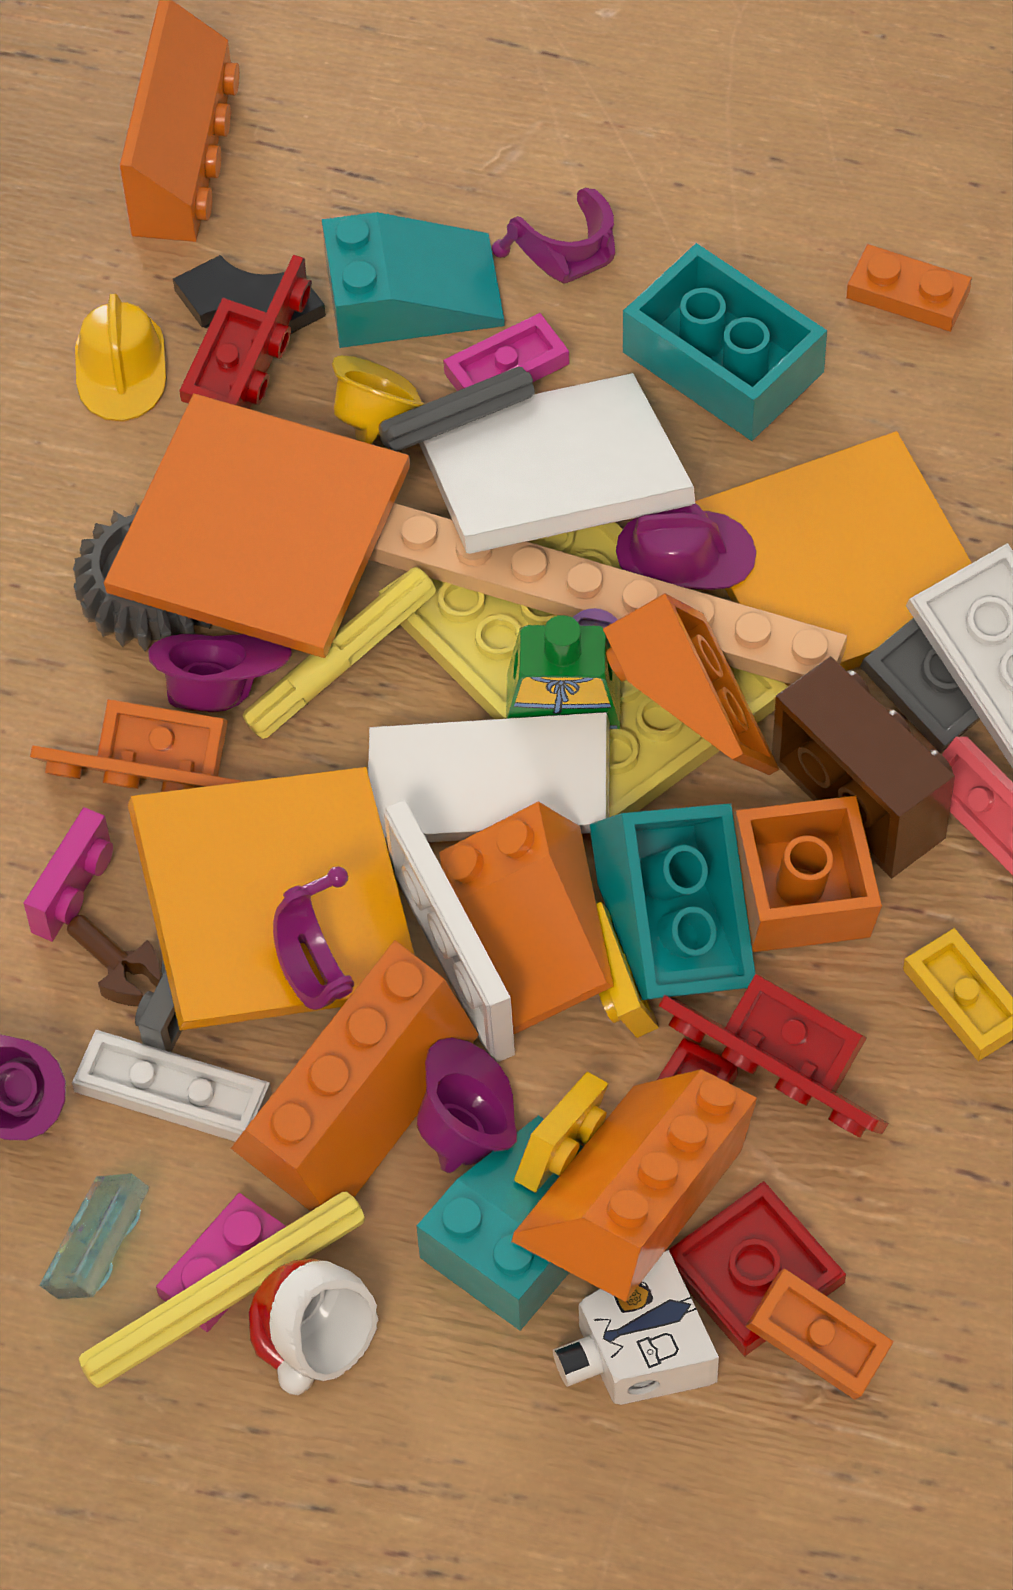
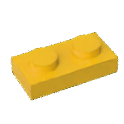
(963, 993)
(623, 999)
(559, 1134)

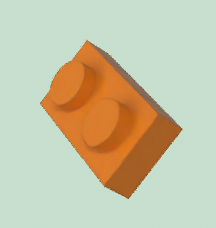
(909, 287)
(819, 1334)

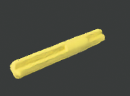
(348, 646)

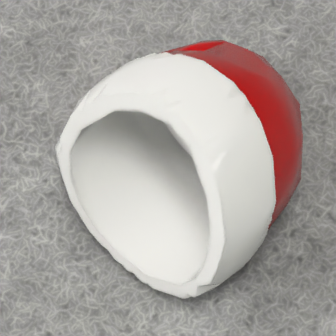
(311, 1322)

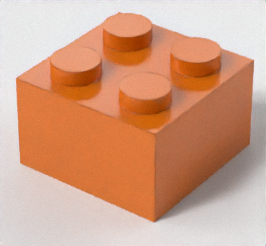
(806, 873)

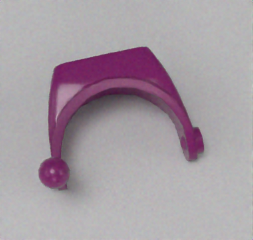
(564, 259)
(297, 924)

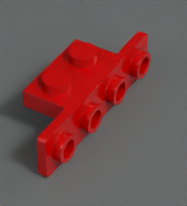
(243, 342)
(789, 1040)

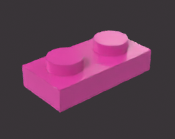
(525, 345)
(61, 886)
(227, 1237)

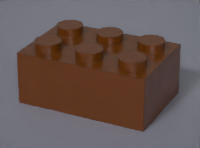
(846, 744)

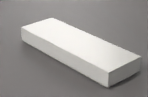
(169, 1086)

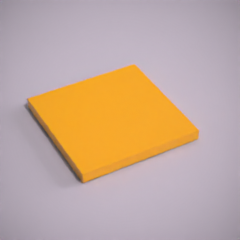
(843, 542)
(220, 871)

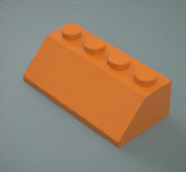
(177, 126)
(355, 1083)
(639, 1180)

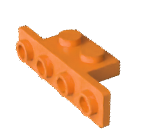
(151, 745)

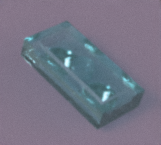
(94, 1237)

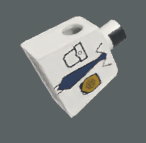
(642, 1345)

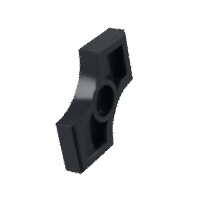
(216, 279)

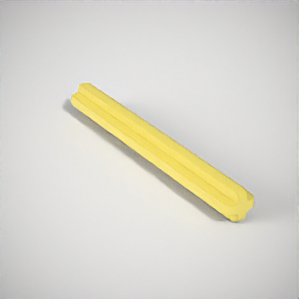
(219, 1290)

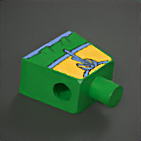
(562, 672)

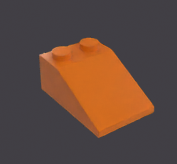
(680, 666)
(533, 910)

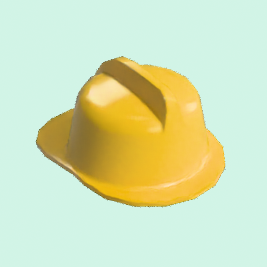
(119, 361)
(370, 395)

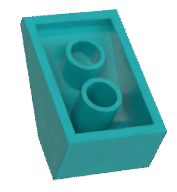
(408, 278)
(676, 898)
(472, 1233)

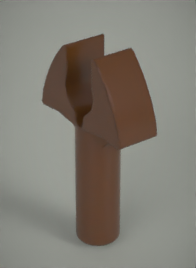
(117, 961)

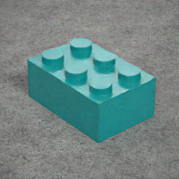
(724, 341)

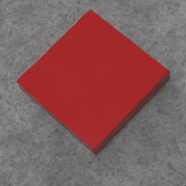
(739, 1254)

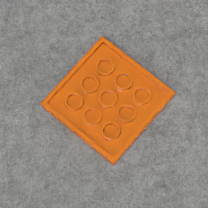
(258, 525)

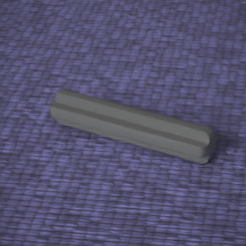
(456, 409)

